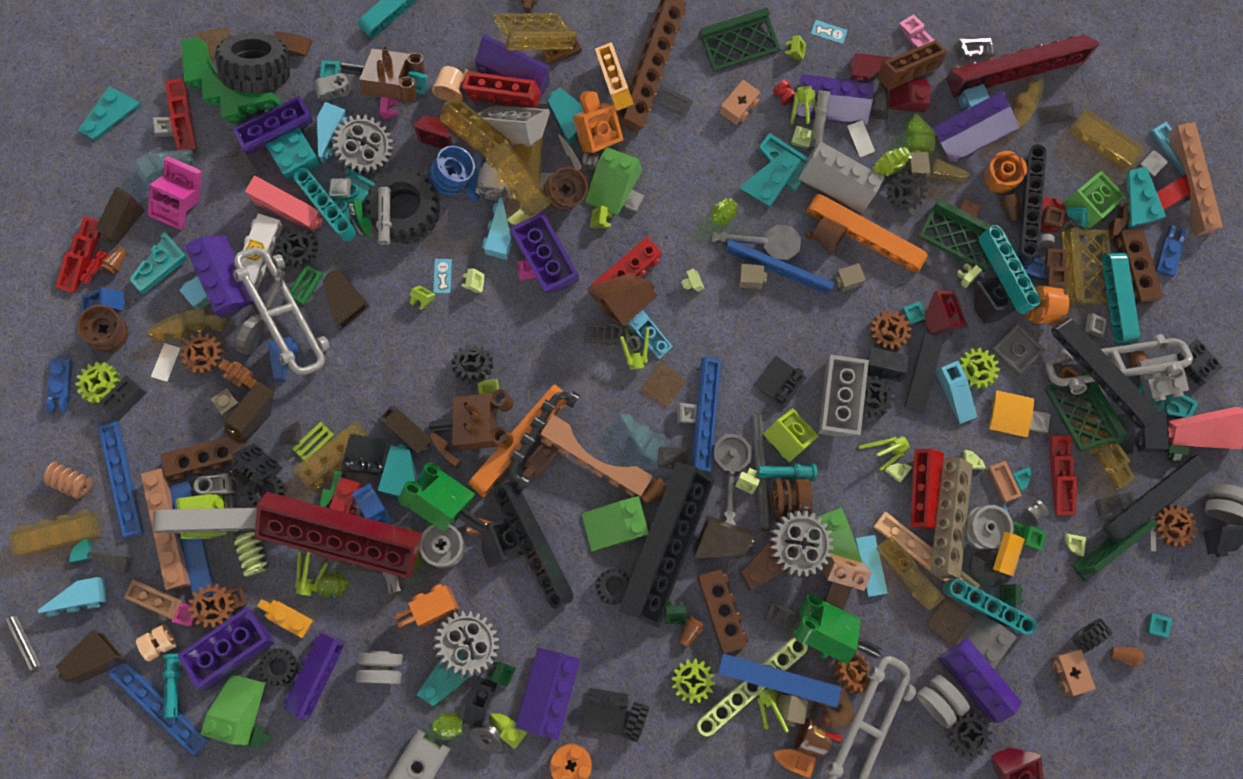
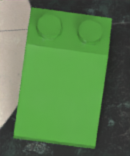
(613, 180)
(1098, 196)
(615, 524)
(843, 541)
(234, 711)

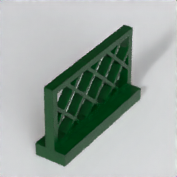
(733, 25)
(966, 224)
(1101, 408)
(1107, 551)

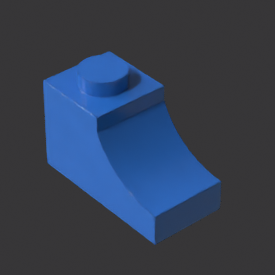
(104, 296)
(280, 370)
(371, 505)

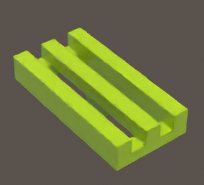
(316, 429)

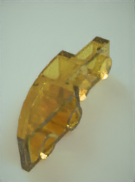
(1027, 102)
(181, 324)
(1110, 455)
(908, 573)

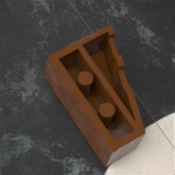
(763, 566)

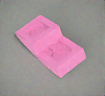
(915, 32)

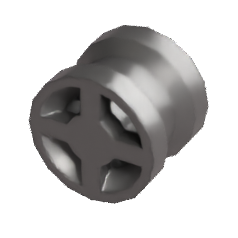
(590, 161)
(1036, 511)

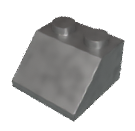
(988, 637)

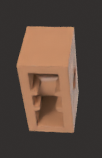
(744, 94)
(847, 572)
(1081, 679)

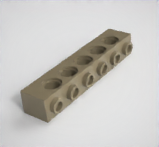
(951, 518)

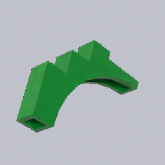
(201, 75)

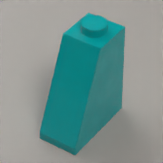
(562, 109)
(397, 470)

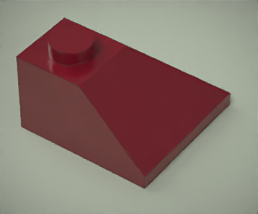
(865, 66)
(911, 96)
(432, 132)
(944, 313)
(1017, 764)

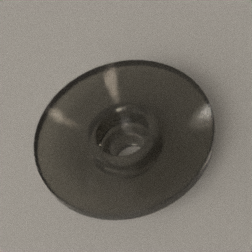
(979, 568)

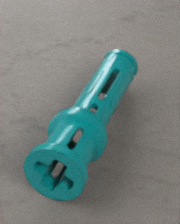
(796, 472)
(171, 675)

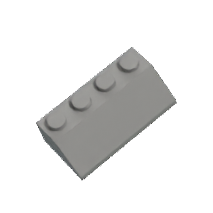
(517, 123)
(840, 177)
(843, 396)

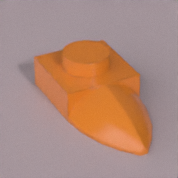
(796, 761)

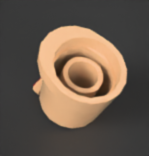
(449, 83)

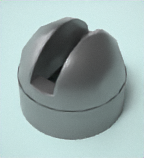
(631, 344)

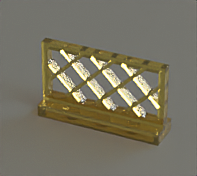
(535, 39)
(1076, 266)

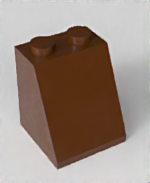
(623, 296)

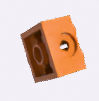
(601, 118)
(429, 607)

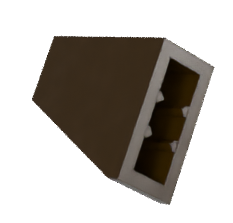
(118, 216)
(343, 299)
(249, 413)
(405, 429)
(722, 539)
(89, 658)

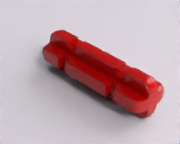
(93, 267)

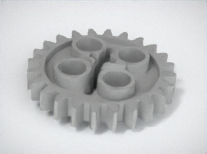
(356, 158)
(799, 561)
(449, 649)

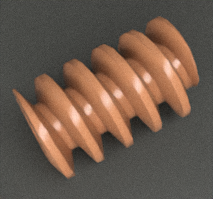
(67, 481)

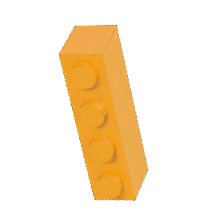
(614, 76)

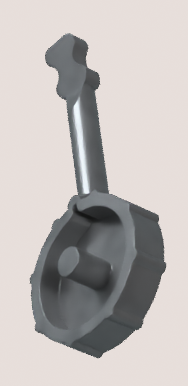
(779, 242)
(254, 328)
(731, 455)

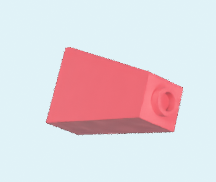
(283, 204)
(1210, 429)

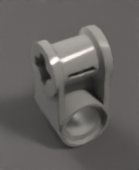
(330, 87)
(218, 485)

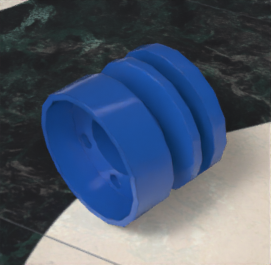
(451, 170)

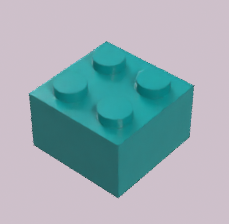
(292, 153)

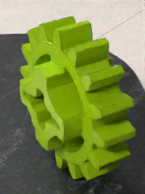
(892, 162)
(986, 368)
(95, 374)
(692, 690)

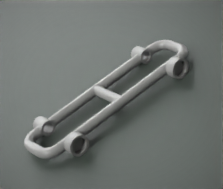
(318, 345)
(1173, 369)
(903, 691)

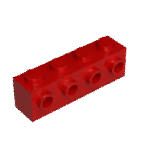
(501, 89)
(636, 261)
(926, 488)
(343, 498)

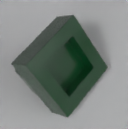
(1175, 453)
(1011, 594)
(675, 614)
(502, 674)
(258, 736)

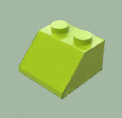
(790, 435)
(206, 501)

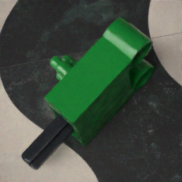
(441, 501)
(831, 631)

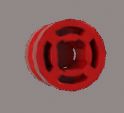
(784, 92)

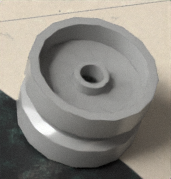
(1225, 504)
(987, 526)
(452, 552)
(379, 667)
(943, 701)

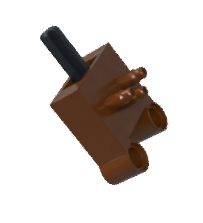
(386, 74)
(476, 421)

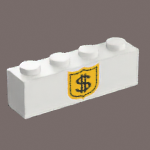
(265, 235)

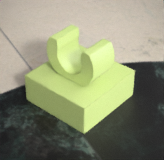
(802, 137)
(970, 276)
(474, 280)
(693, 281)
(748, 481)

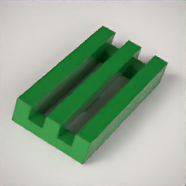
(304, 300)

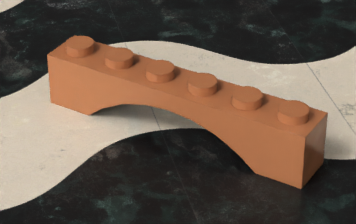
(1204, 209)
(629, 478)
(168, 546)

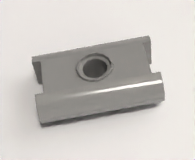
(423, 751)

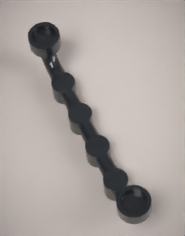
(528, 439)

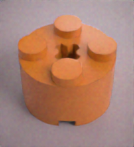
(1004, 172)
(1052, 306)
(574, 753)

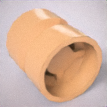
(152, 644)

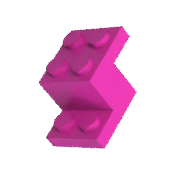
(174, 193)

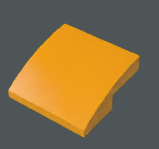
(1011, 413)
(1009, 553)

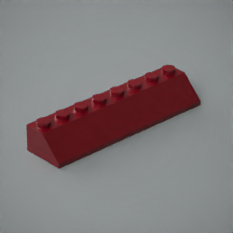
(1021, 64)
(337, 535)

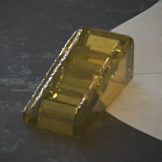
(945, 171)

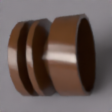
(572, 181)
(94, 322)
(789, 499)

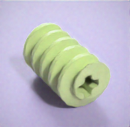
(250, 554)

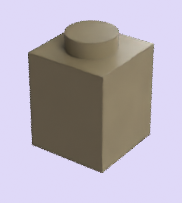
(918, 163)
(752, 276)
(849, 277)
(225, 402)
(792, 709)

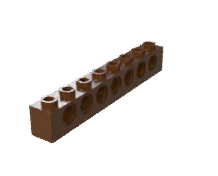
(645, 68)

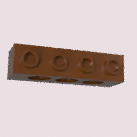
(911, 64)
(1142, 259)
(173, 460)
(726, 643)

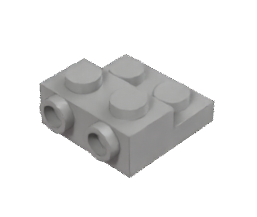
(1158, 384)

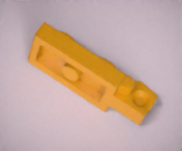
(286, 617)

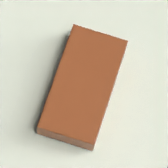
(1004, 482)

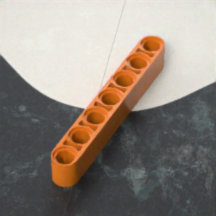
(869, 233)
(500, 460)

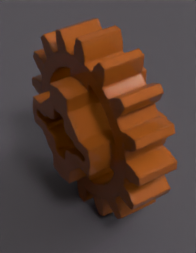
(890, 321)
(207, 347)
(237, 374)
(1175, 536)
(204, 614)
(853, 673)

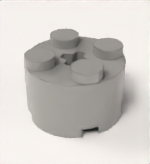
(490, 185)

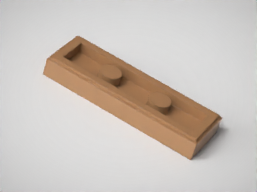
(152, 599)

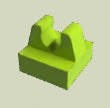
(797, 48)
(599, 216)
(421, 294)

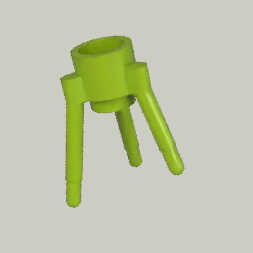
(804, 95)
(635, 360)
(897, 446)
(303, 585)
(769, 698)

